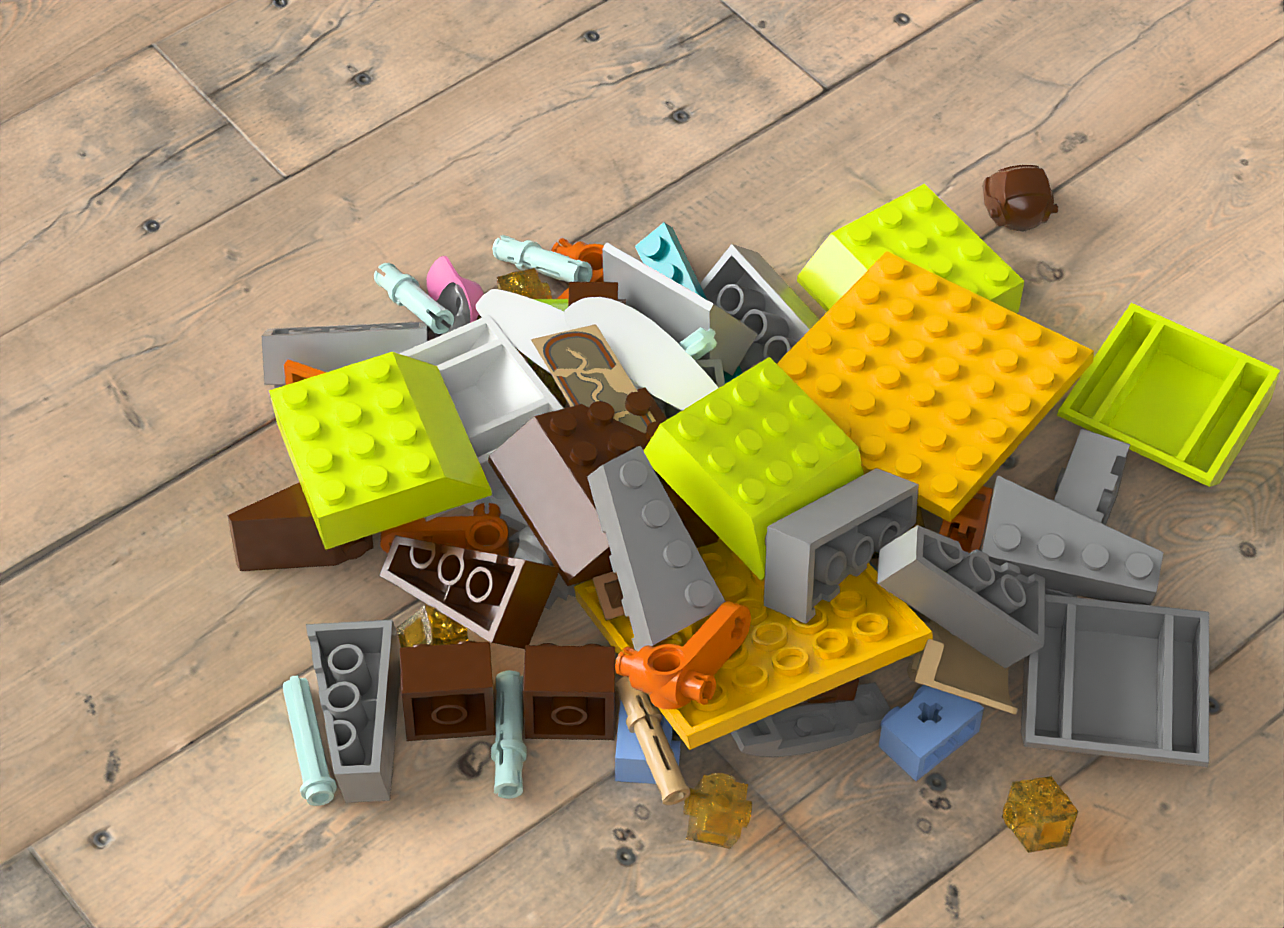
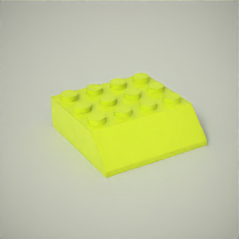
(920, 231)
(1172, 395)
(377, 446)
(752, 457)

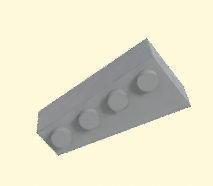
(1091, 479)
(834, 538)
(1068, 548)
(651, 551)
(966, 593)
(359, 699)

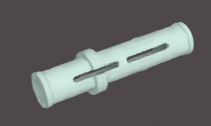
(549, 263)
(406, 292)
(509, 750)

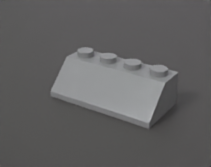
(761, 300)
(676, 307)
(335, 346)

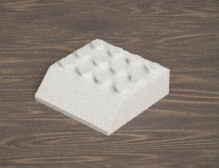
(488, 385)

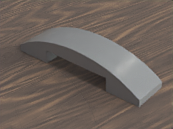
(814, 725)

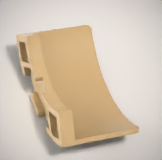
(960, 670)

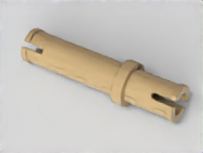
(645, 722)

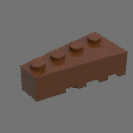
(480, 590)

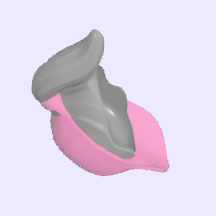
(453, 293)

